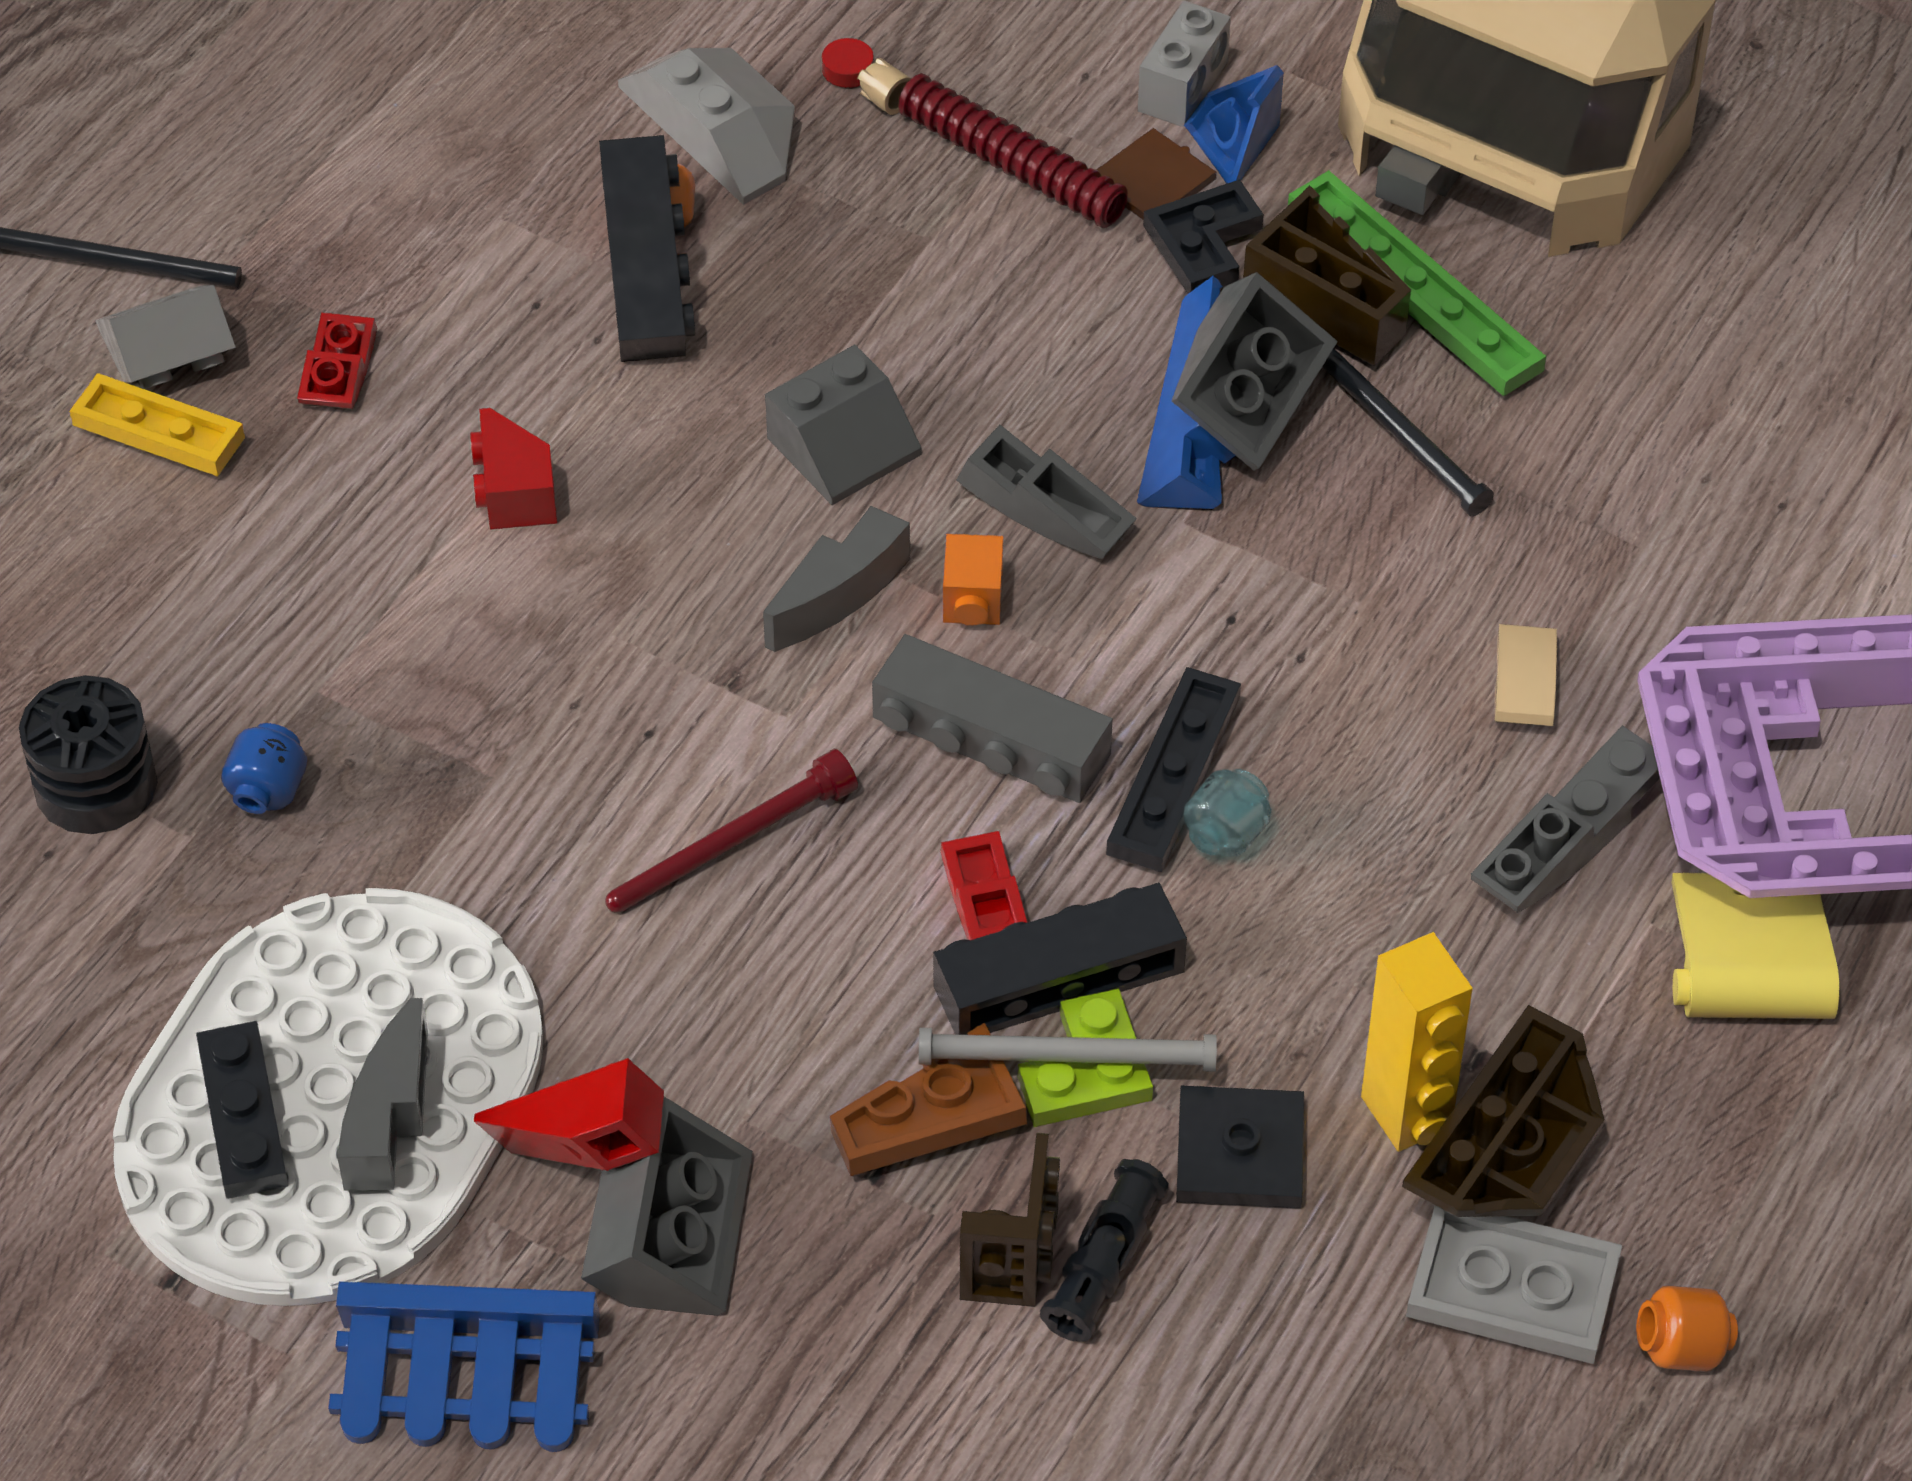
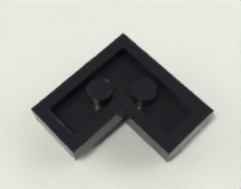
(1194, 232)

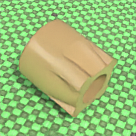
(883, 85)

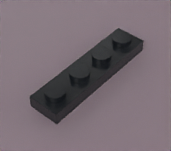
(1173, 769)

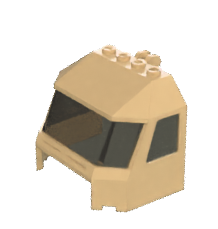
(1534, 97)

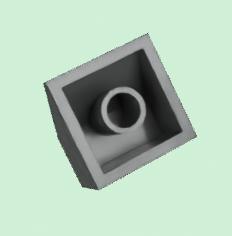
(841, 425)

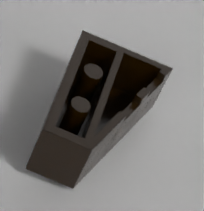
(1331, 277)

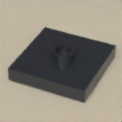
(1240, 1146)

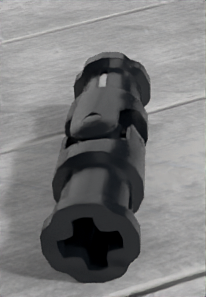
(1094, 1268)

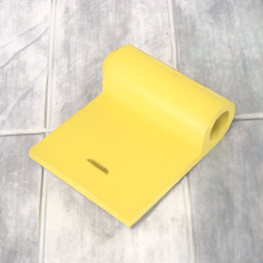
(1752, 953)

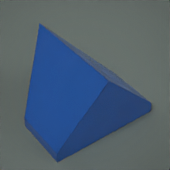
(1238, 121)

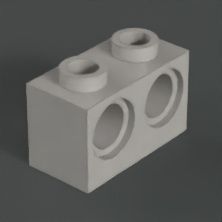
(1183, 63)

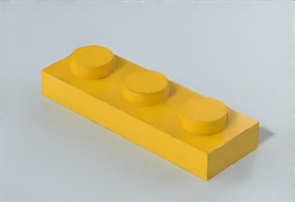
(157, 424)

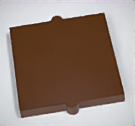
(1157, 172)

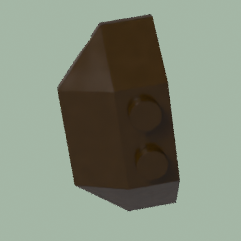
(1515, 1126)

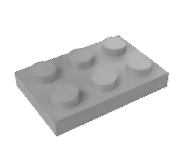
(1515, 1282)

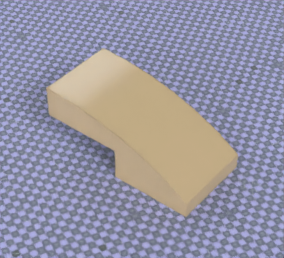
(1526, 675)

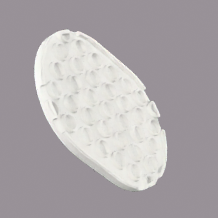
(322, 994)

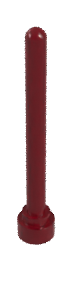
(827, 779)

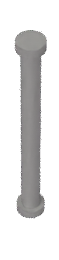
(1068, 1049)

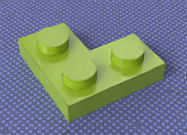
(1080, 1089)

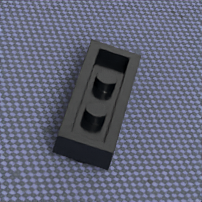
(241, 1110)

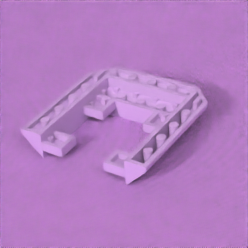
(1709, 718)

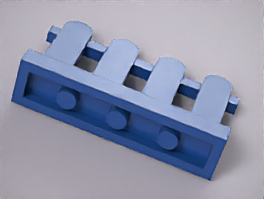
(435, 1317)

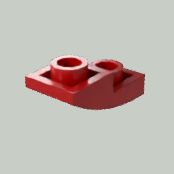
(338, 361)

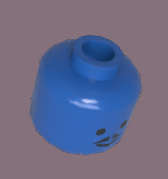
(264, 768)

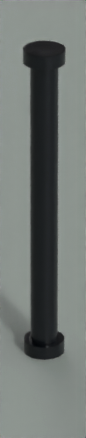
(1474, 496)

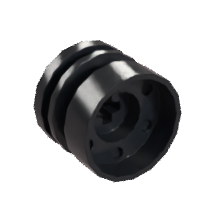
(88, 754)

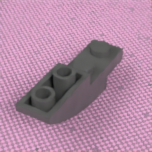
(1572, 826)

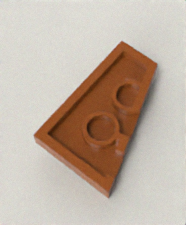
(928, 1112)

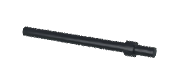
(120, 257)

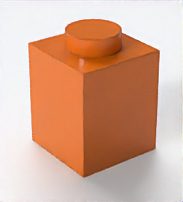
(973, 579)

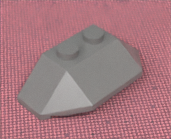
(719, 115)

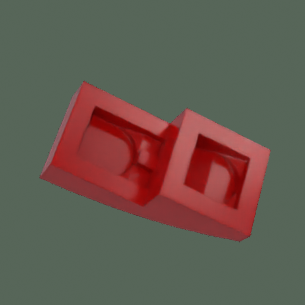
(982, 884)

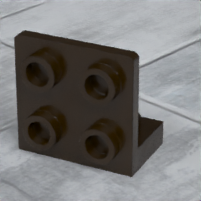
(1011, 1254)

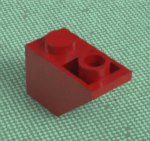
(516, 474)

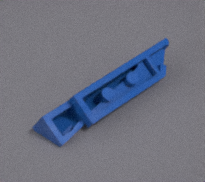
(1182, 455)

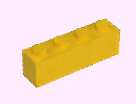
(1415, 1040)

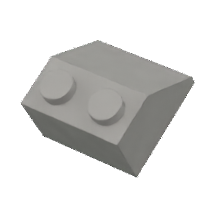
(167, 335)

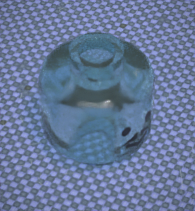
(1227, 812)

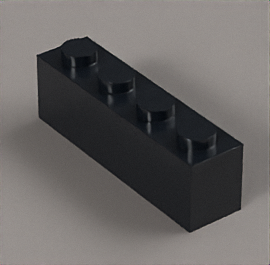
(643, 248)
(1059, 958)

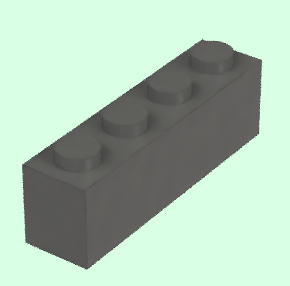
(992, 718)

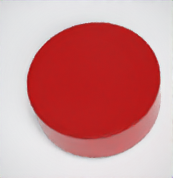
(844, 61)

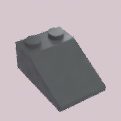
(1250, 367)

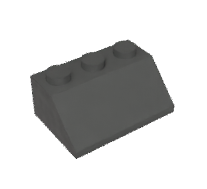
(671, 1220)

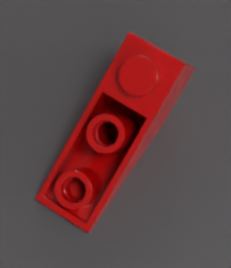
(583, 1121)

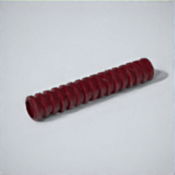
(1013, 150)

